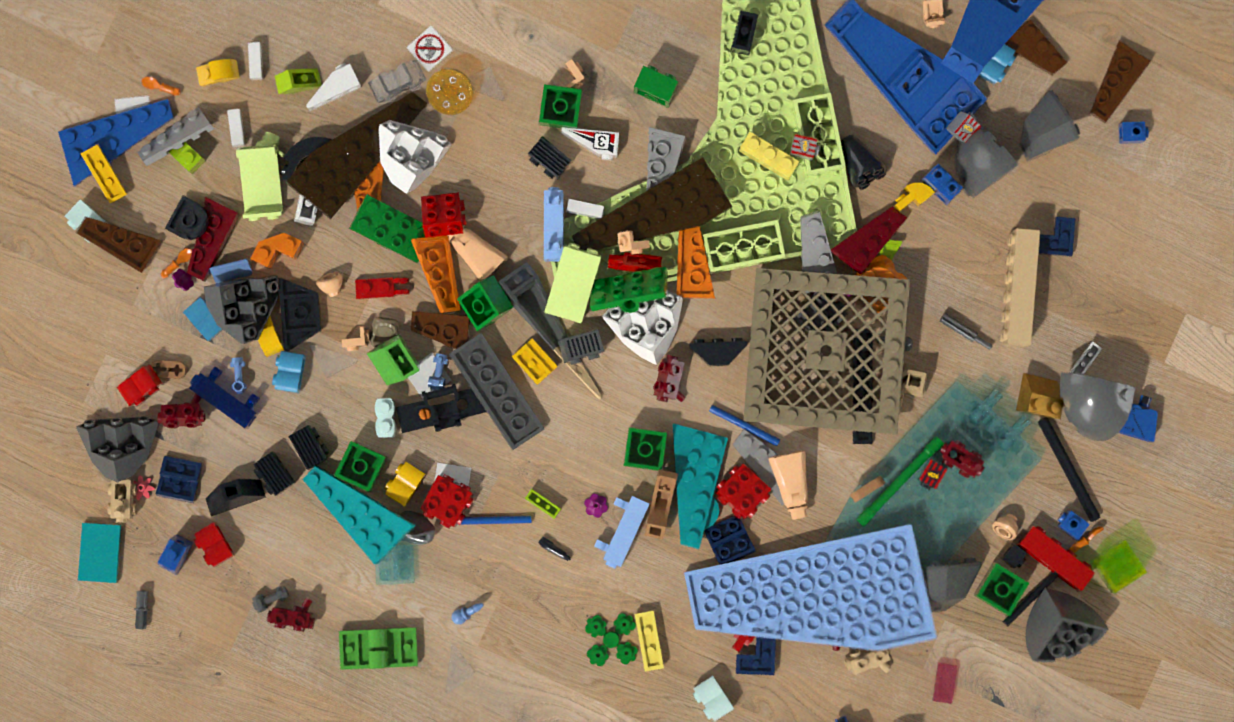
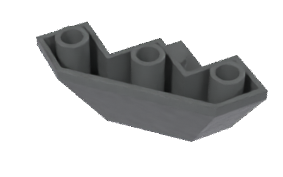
(1047, 128)
(242, 305)
(118, 444)
(950, 582)

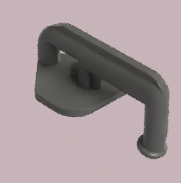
(422, 528)

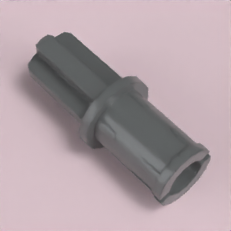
(141, 609)

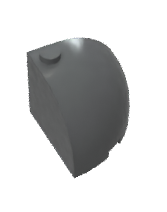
(981, 162)
(1096, 405)
(1061, 626)

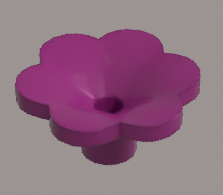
(182, 280)
(600, 501)

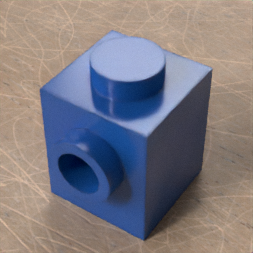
(1132, 132)
(1072, 524)

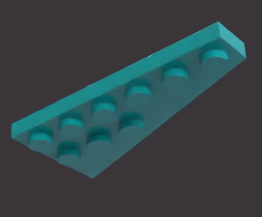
(697, 469)
(363, 518)

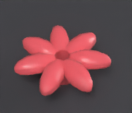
(145, 489)

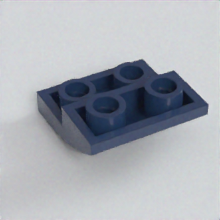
(729, 540)

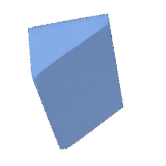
(231, 270)

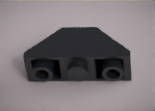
(718, 352)
(234, 495)

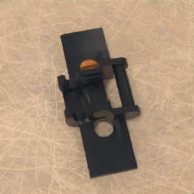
(441, 416)

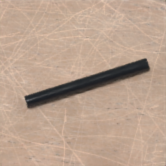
(1030, 598)

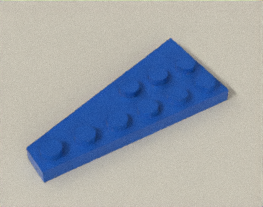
(113, 134)

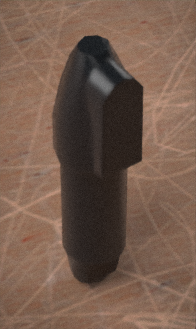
(549, 546)

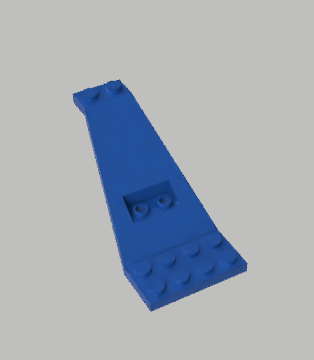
(983, 33)
(892, 59)

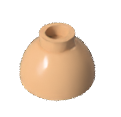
(330, 283)
(1006, 527)

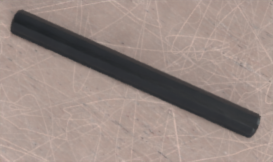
(1069, 469)

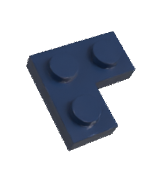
(1062, 241)
(762, 662)

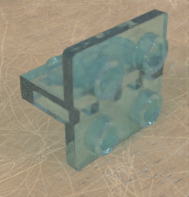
(396, 566)

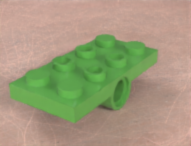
(378, 648)

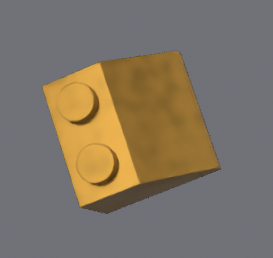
(1040, 397)

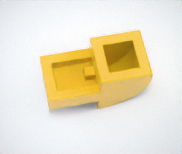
(218, 71)
(916, 192)
(270, 340)

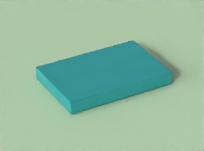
(99, 552)

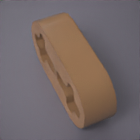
(169, 364)
(867, 489)

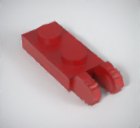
(379, 288)

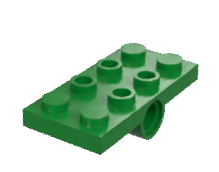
(387, 227)
(629, 290)

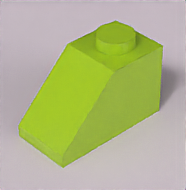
(297, 80)
(187, 158)

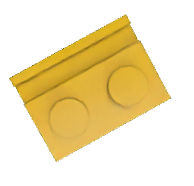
(534, 361)

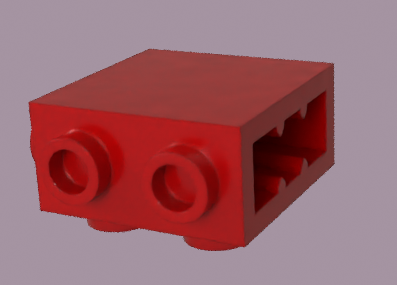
(443, 214)
(743, 491)
(447, 501)

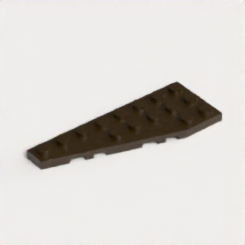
(343, 163)
(673, 205)

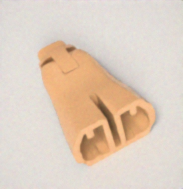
(478, 253)
(792, 481)

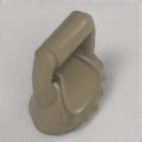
(383, 327)

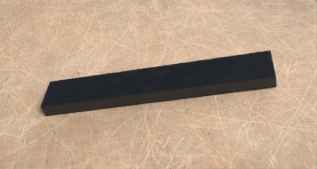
(861, 437)

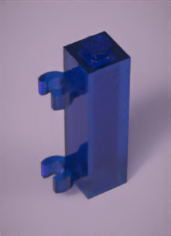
(223, 400)

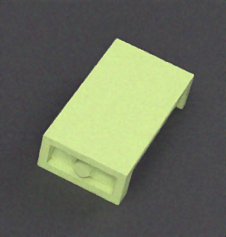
(260, 182)
(573, 282)

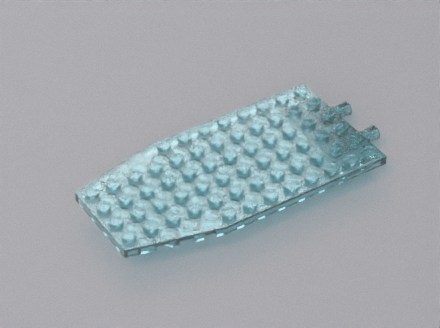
(959, 505)

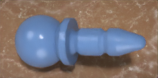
(461, 615)

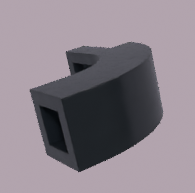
(299, 153)

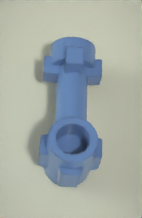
(437, 382)
(238, 386)

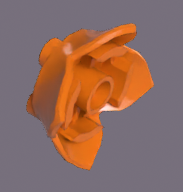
(883, 268)

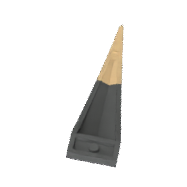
(530, 301)

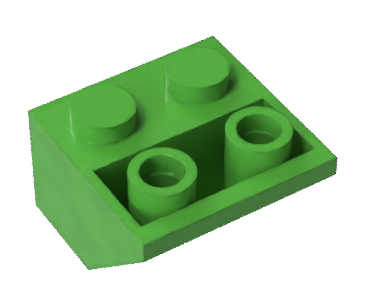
(394, 360)

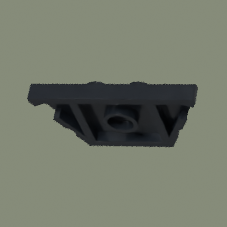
(298, 313)

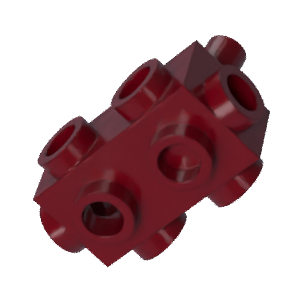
(669, 379)
(182, 415)
(967, 462)
(298, 618)

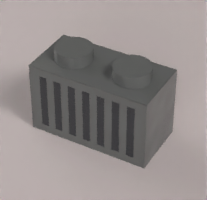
(581, 346)

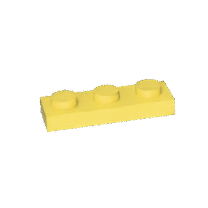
(649, 640)

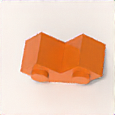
(268, 249)

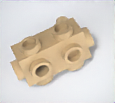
(122, 504)
(863, 659)

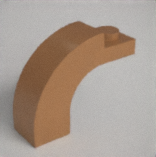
(660, 504)

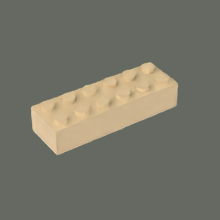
(1021, 288)

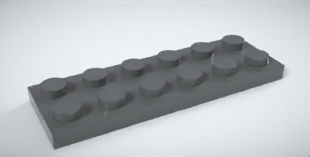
(496, 391)

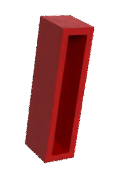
(1055, 558)

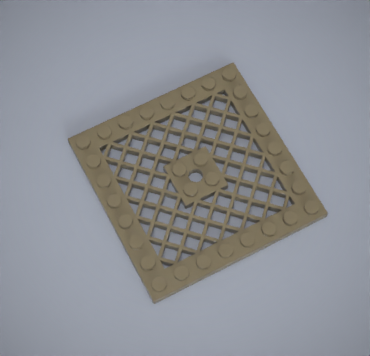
(765, 284)

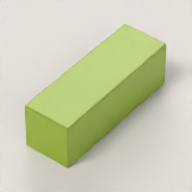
(542, 503)

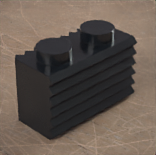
(744, 33)
(549, 158)
(309, 447)
(273, 473)

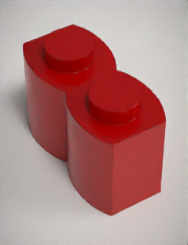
(139, 386)
(213, 544)

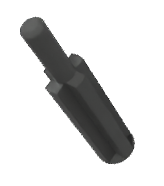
(963, 330)

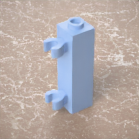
(553, 224)
(625, 532)

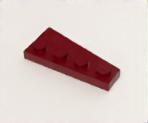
(213, 240)
(868, 241)

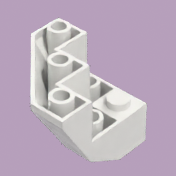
(409, 153)
(648, 329)

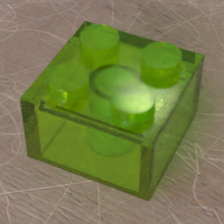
(1118, 566)

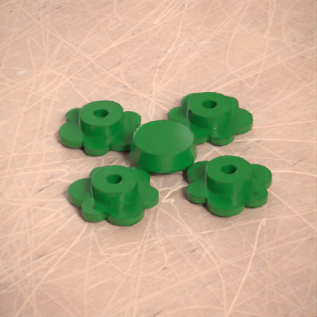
(611, 639)

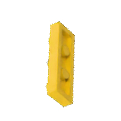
(104, 173)

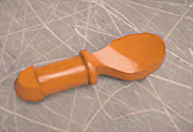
(152, 83)
(183, 256)
(1085, 541)

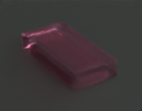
(944, 683)

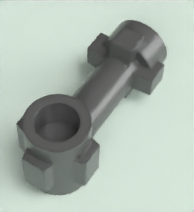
(260, 602)

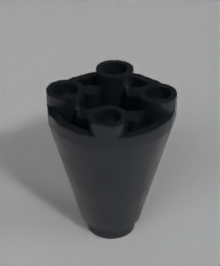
(861, 163)

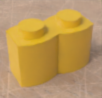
(405, 483)

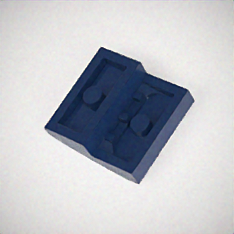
(179, 479)

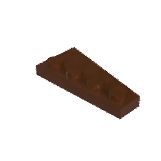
(1119, 79)
(121, 243)

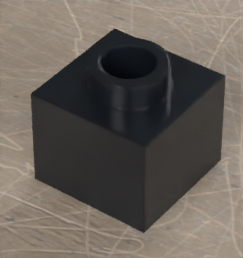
(1014, 556)

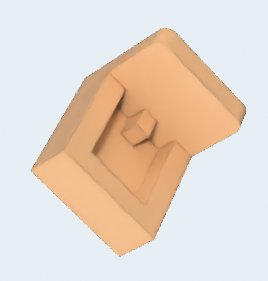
(933, 13)
(576, 71)
(626, 243)
(354, 343)

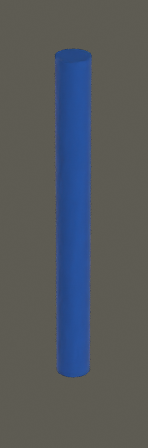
(744, 425)
(497, 520)

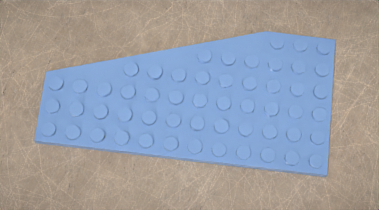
(831, 593)

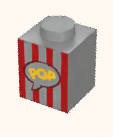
(963, 126)
(804, 147)

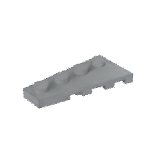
(174, 137)
(663, 155)
(815, 245)
(757, 456)

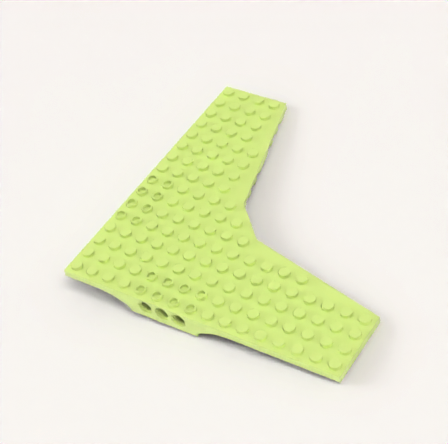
(774, 96)

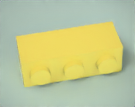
(769, 156)

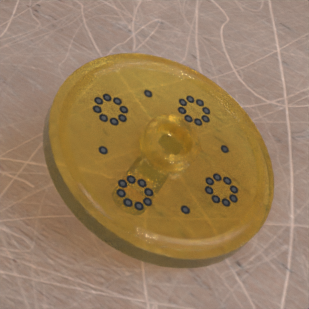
(449, 91)

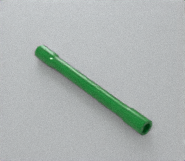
(931, 448)

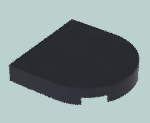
(188, 219)

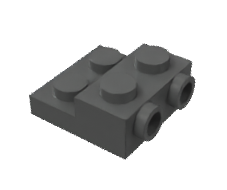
(819, 320)

